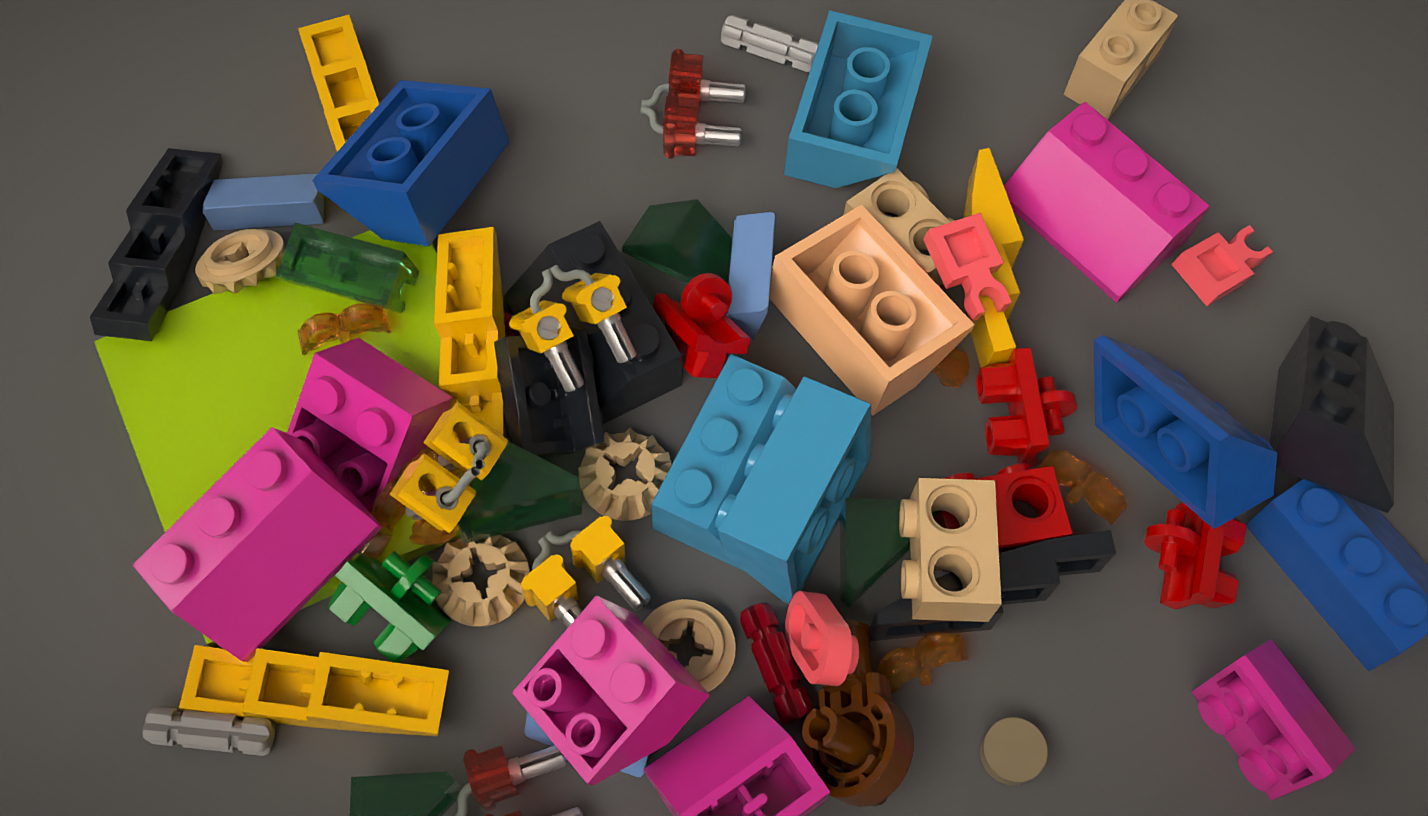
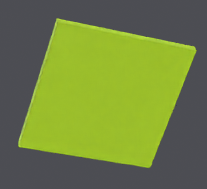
(236, 369)

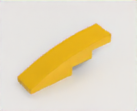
(339, 75)
(988, 196)
(469, 321)
(317, 691)

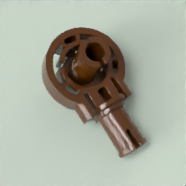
(862, 730)

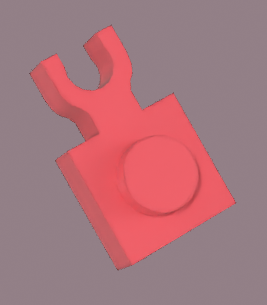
(968, 257)
(1219, 266)

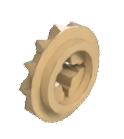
(240, 260)
(631, 498)
(504, 590)
(710, 634)

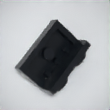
(537, 407)

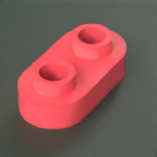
(820, 639)

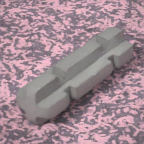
(768, 43)
(209, 731)

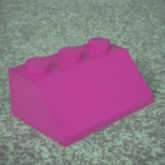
(1103, 201)
(258, 544)

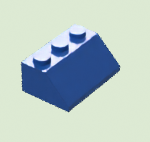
(415, 159)
(1180, 434)
(1348, 568)

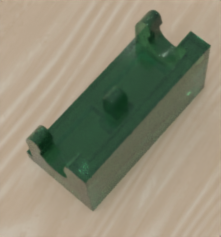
(347, 267)

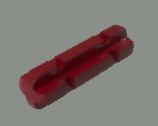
(776, 663)

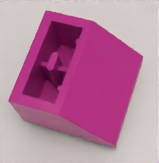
(365, 415)
(609, 692)
(1272, 722)
(738, 768)

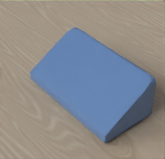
(264, 202)
(751, 270)

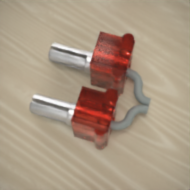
(683, 104)
(495, 776)

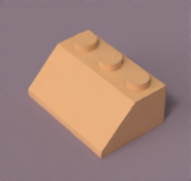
(866, 307)

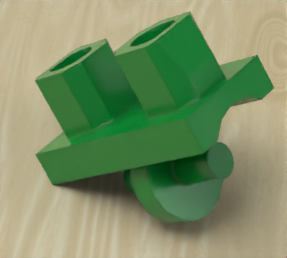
(398, 594)

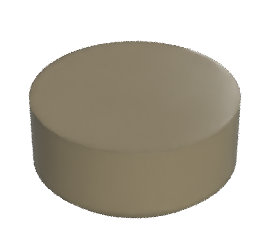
(1013, 751)

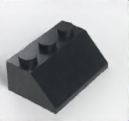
(657, 362)
(1335, 415)

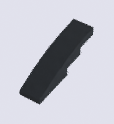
(158, 248)
(1025, 576)

